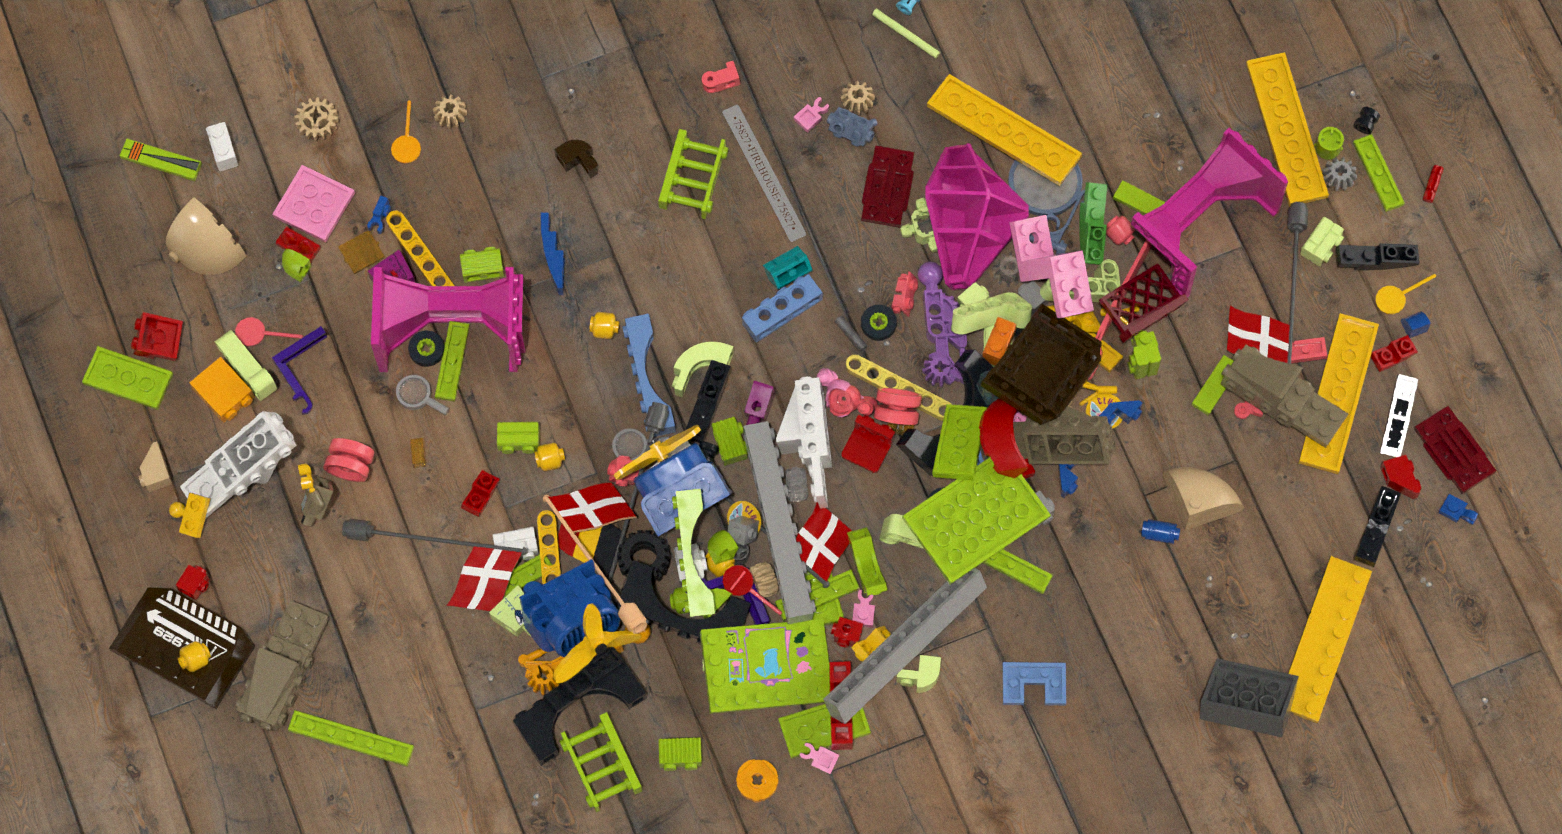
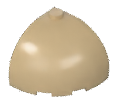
(201, 243)
(1200, 496)

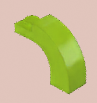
(866, 562)

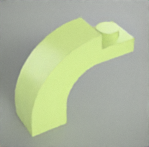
(696, 358)

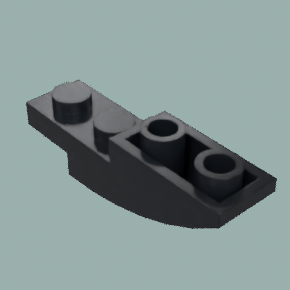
(1378, 257)
(708, 399)
(1377, 526)

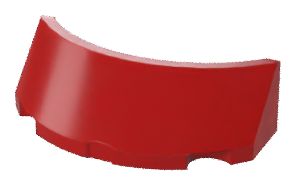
(999, 440)

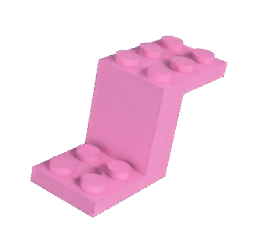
(1064, 270)

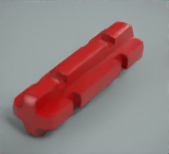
(1433, 183)

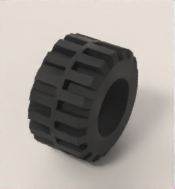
(649, 542)

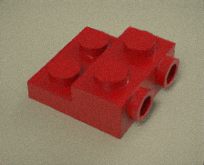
(156, 336)

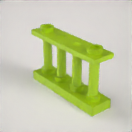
(678, 161)
(620, 764)

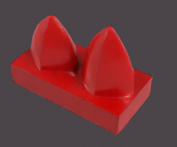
(292, 240)

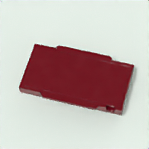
(887, 186)
(1454, 450)

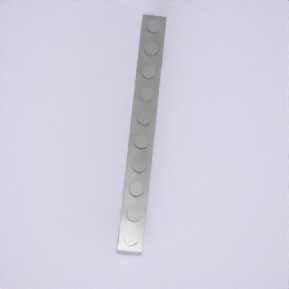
(778, 523)
(903, 645)

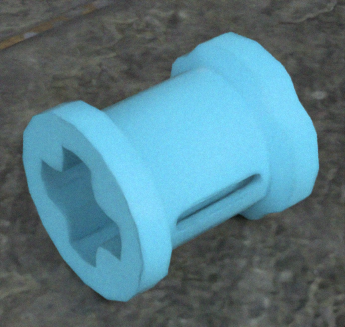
(906, 8)

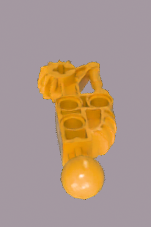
(548, 667)

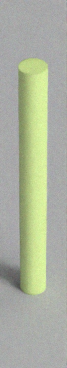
(906, 33)

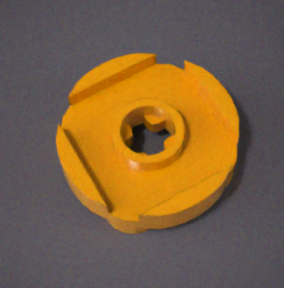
(745, 781)

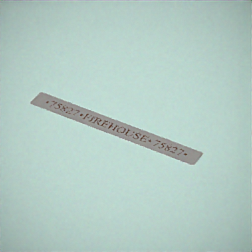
(764, 173)

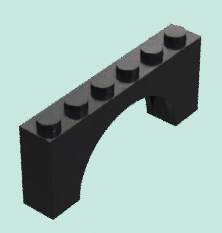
(923, 448)
(639, 590)
(538, 723)

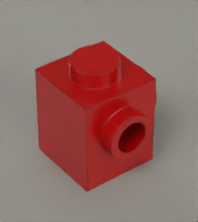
(193, 582)
(847, 632)

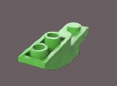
(1091, 223)

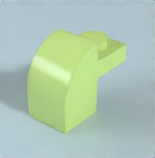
(924, 678)

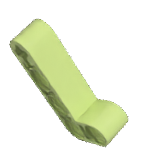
(1097, 285)
(985, 313)
(245, 365)
(896, 530)

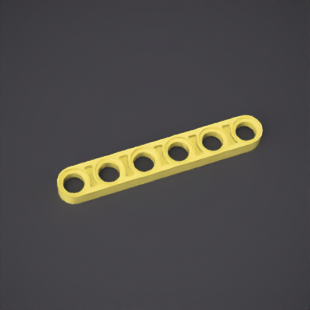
(879, 382)

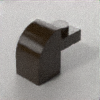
(574, 153)

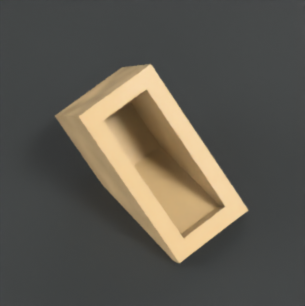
(154, 470)

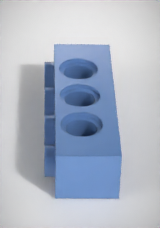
(760, 329)

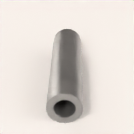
(851, 333)

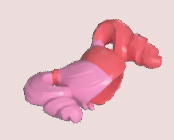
(840, 388)

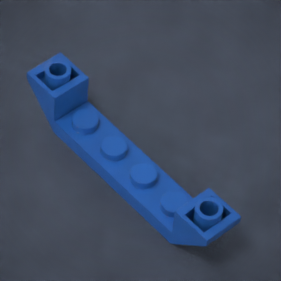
(1126, 411)

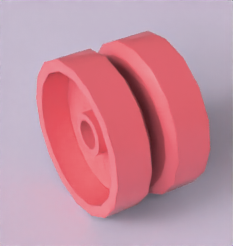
(897, 406)
(348, 460)

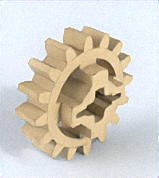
(324, 122)

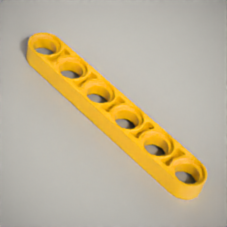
(415, 241)
(548, 550)

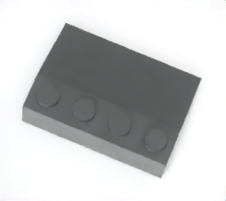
(1248, 697)

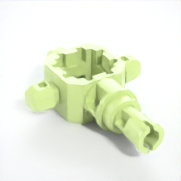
(922, 238)

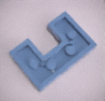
(1025, 673)

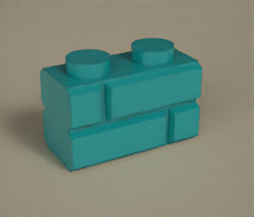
(787, 267)

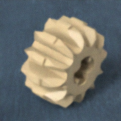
(858, 91)
(444, 117)
(764, 579)

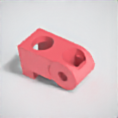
(721, 79)

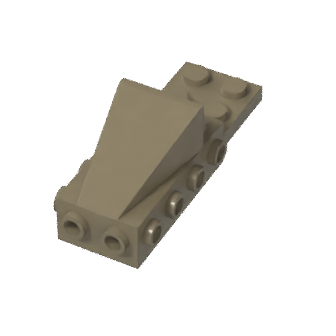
(1282, 395)
(1066, 440)
(281, 667)

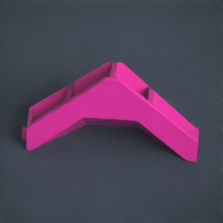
(969, 214)

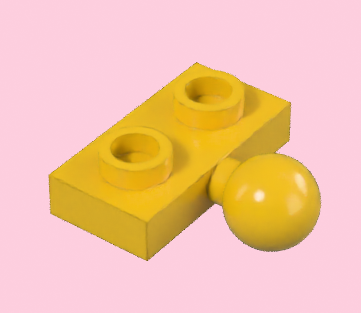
(1086, 321)
(193, 514)

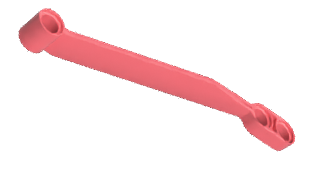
(1131, 274)

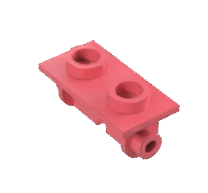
(907, 286)

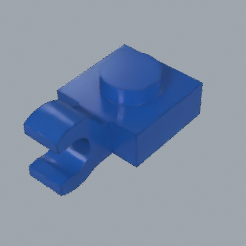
(381, 211)
(1455, 509)

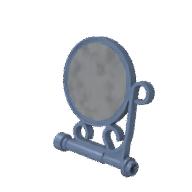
(1047, 197)

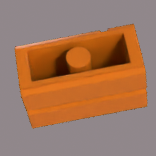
(999, 340)

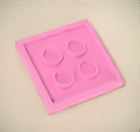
(313, 203)

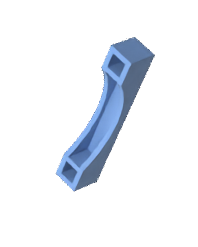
(640, 336)

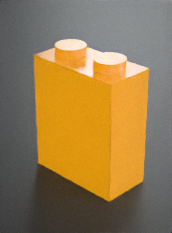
(222, 390)

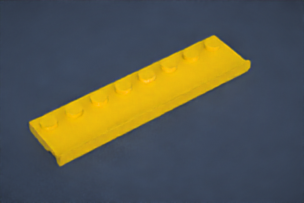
(1326, 635)

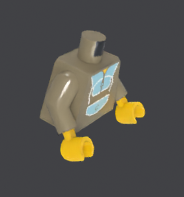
(316, 495)

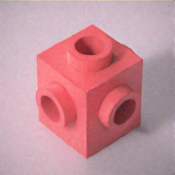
(616, 465)

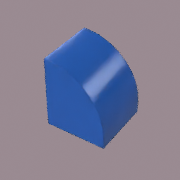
(1415, 324)

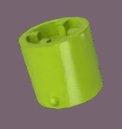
(1329, 143)

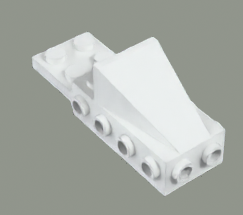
(806, 432)
(242, 461)

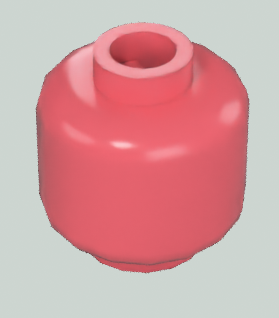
(1120, 230)

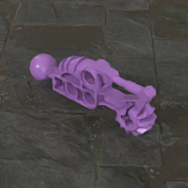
(930, 275)

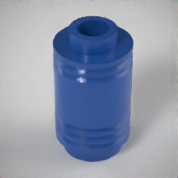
(1160, 531)

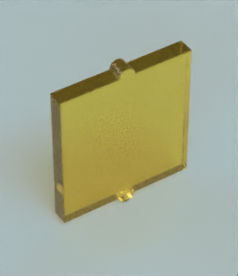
(361, 252)

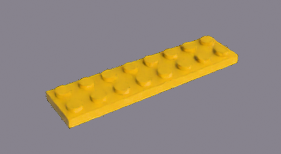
(1287, 128)
(1004, 130)
(1342, 386)

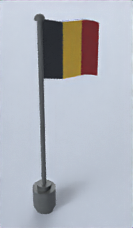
(604, 541)

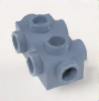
(851, 126)

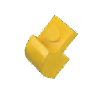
(875, 639)

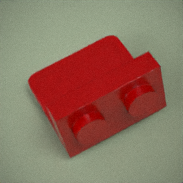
(868, 444)

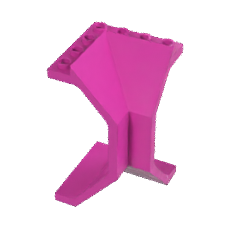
(1230, 173)
(406, 307)

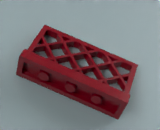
(1155, 313)

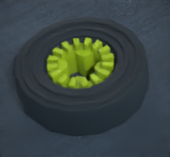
(874, 313)
(430, 339)

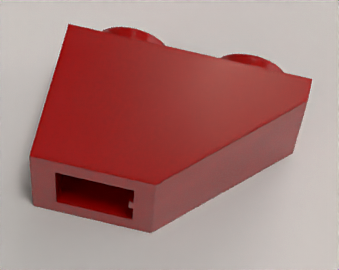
(1400, 477)

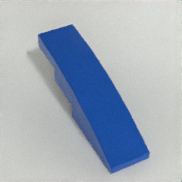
(553, 257)

